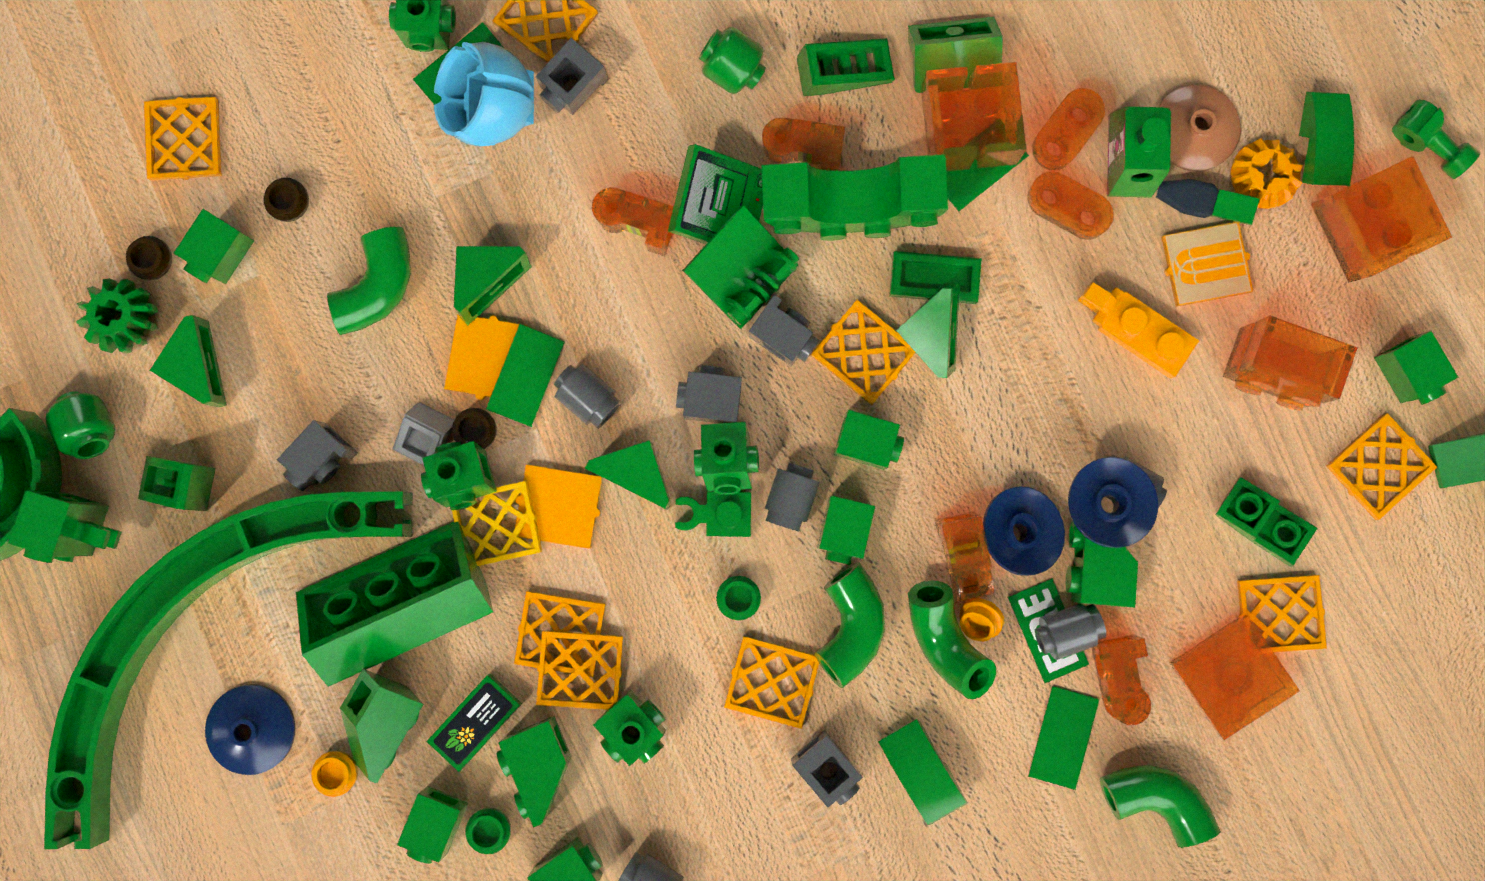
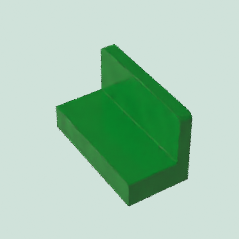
(954, 46)

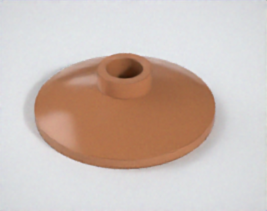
(1197, 148)

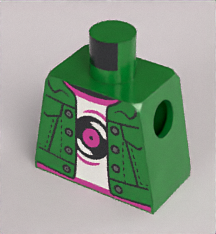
(1138, 144)

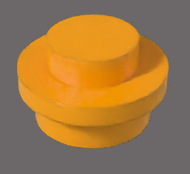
(981, 619)
(334, 773)

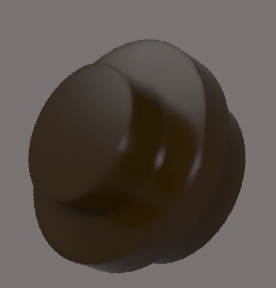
(286, 199)
(148, 258)
(475, 426)

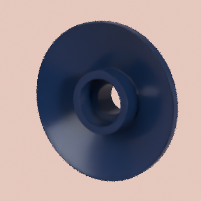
(1132, 499)
(1039, 528)
(270, 726)

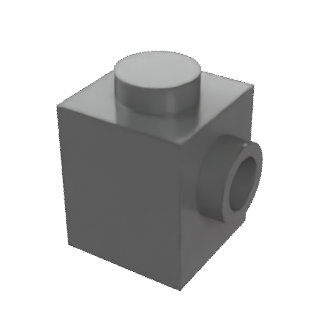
(710, 395)

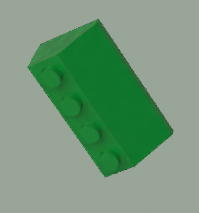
(391, 604)

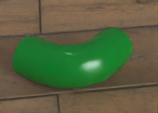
(380, 288)
(860, 626)
(944, 642)
(1162, 792)

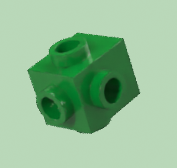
(423, 23)
(726, 458)
(457, 475)
(631, 712)

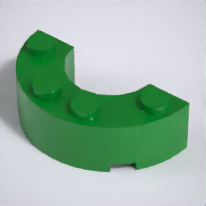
(845, 202)
(26, 463)

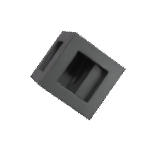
(570, 63)
(783, 333)
(314, 455)
(829, 789)

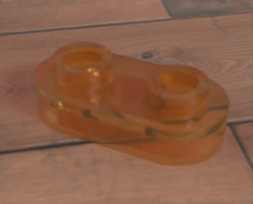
(1066, 130)
(1070, 202)

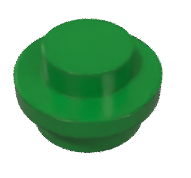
(738, 598)
(488, 831)

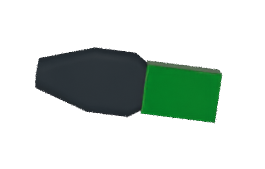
(1206, 200)

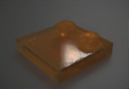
(1234, 676)

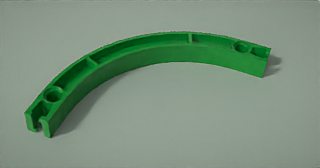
(129, 632)

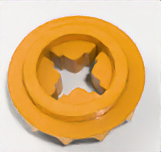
(1249, 181)

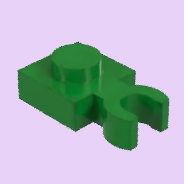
(723, 514)

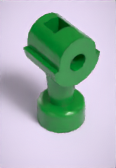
(1423, 128)

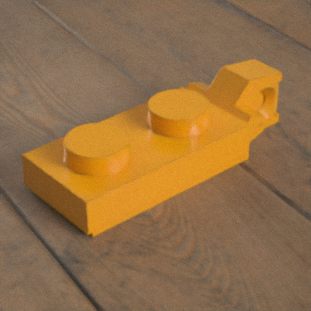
(1139, 329)

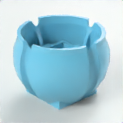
(483, 94)

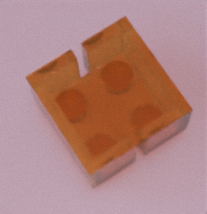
(974, 122)
(1381, 217)
(1289, 363)

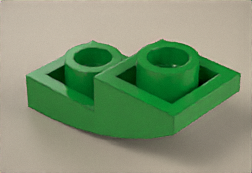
(1330, 130)
(1266, 522)
(922, 772)

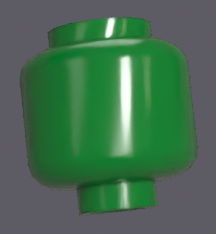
(732, 60)
(80, 425)

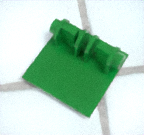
(741, 267)

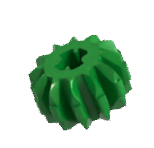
(100, 313)

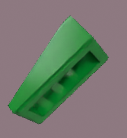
(828, 83)

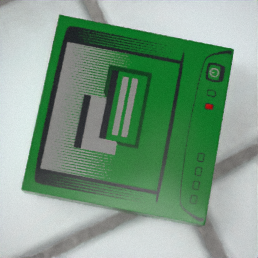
(712, 191)

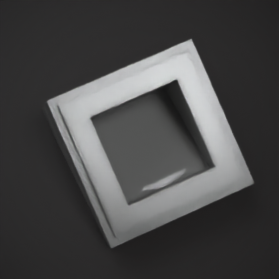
(422, 432)

